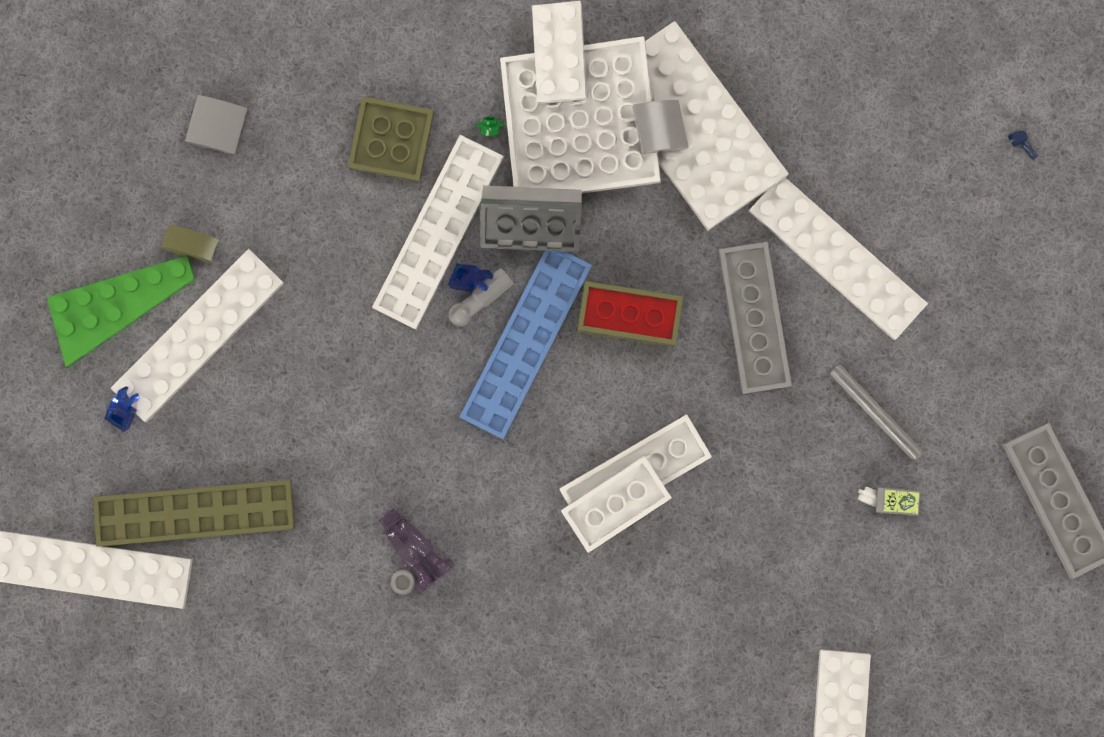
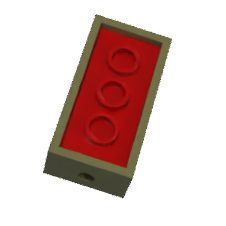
(630, 314)

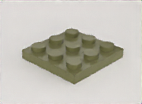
(391, 139)

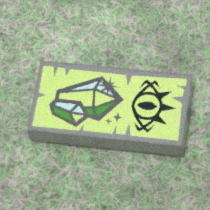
(898, 501)

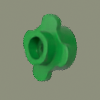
(490, 126)

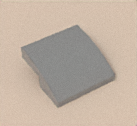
(215, 124)
(660, 126)

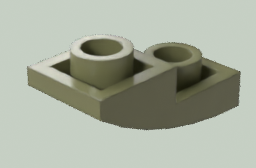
(189, 242)

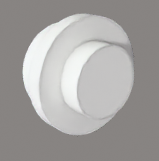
(868, 496)

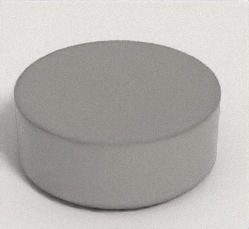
(403, 582)

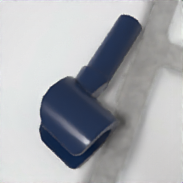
(1021, 138)

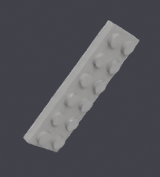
(754, 318)
(1058, 499)

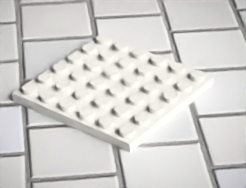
(581, 142)

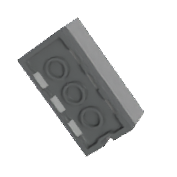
(530, 218)

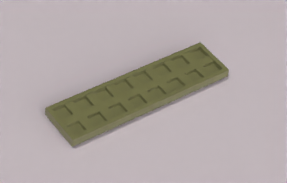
(194, 513)

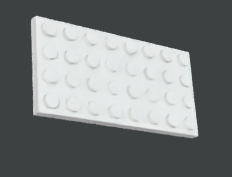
(726, 155)

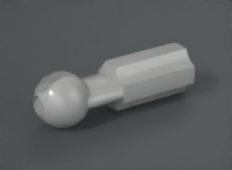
(462, 313)

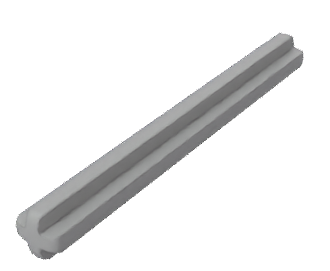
(873, 409)

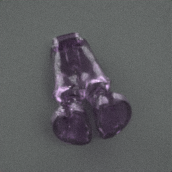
(410, 545)

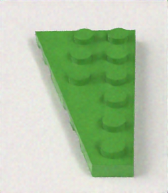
(103, 309)

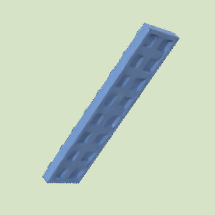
(525, 342)

